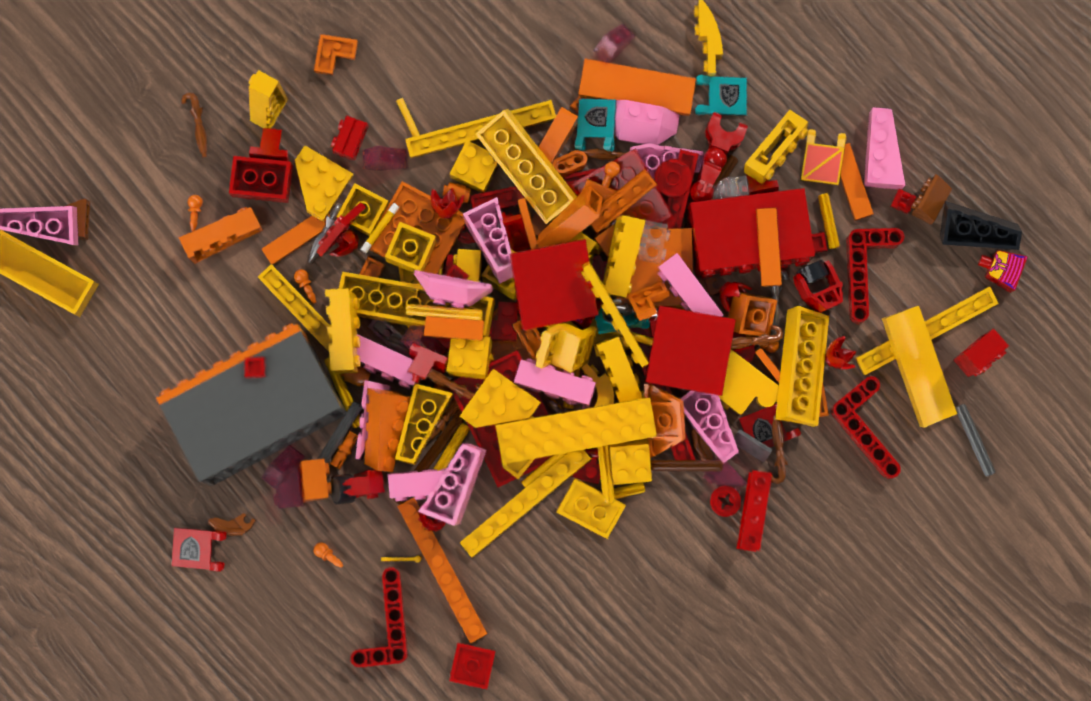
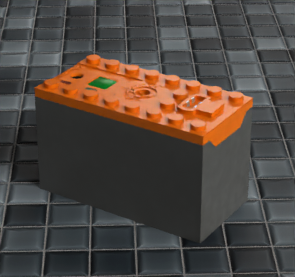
(238, 420)

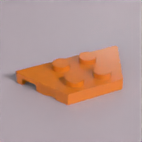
(668, 419)

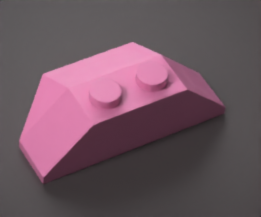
(644, 122)
(452, 290)

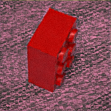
(260, 179)
(981, 353)

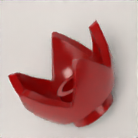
(447, 205)
(347, 243)
(731, 290)
(839, 357)

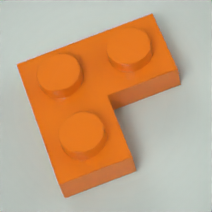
(330, 48)
(643, 300)

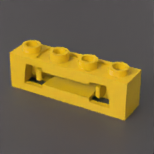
(758, 166)

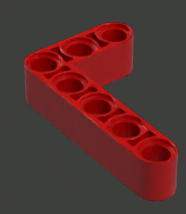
(861, 267)
(863, 429)
(391, 625)

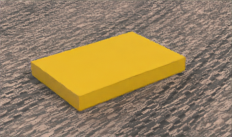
(586, 507)

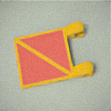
(823, 162)

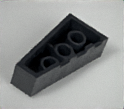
(976, 229)

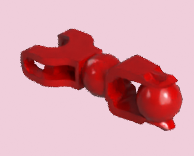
(715, 157)

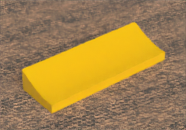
(526, 165)
(802, 366)
(919, 366)

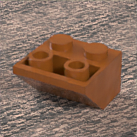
(929, 204)

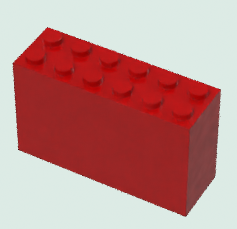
(728, 235)

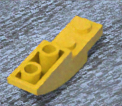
(708, 31)

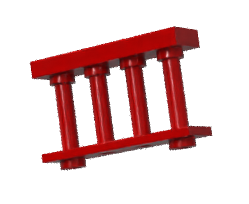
(754, 511)

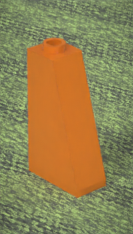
(558, 134)
(572, 219)

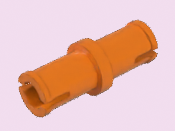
(344, 450)

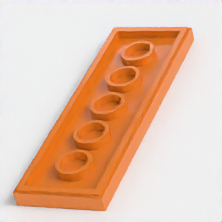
(645, 86)

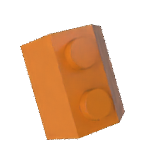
(752, 314)
(314, 480)

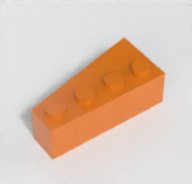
(220, 234)
(384, 427)

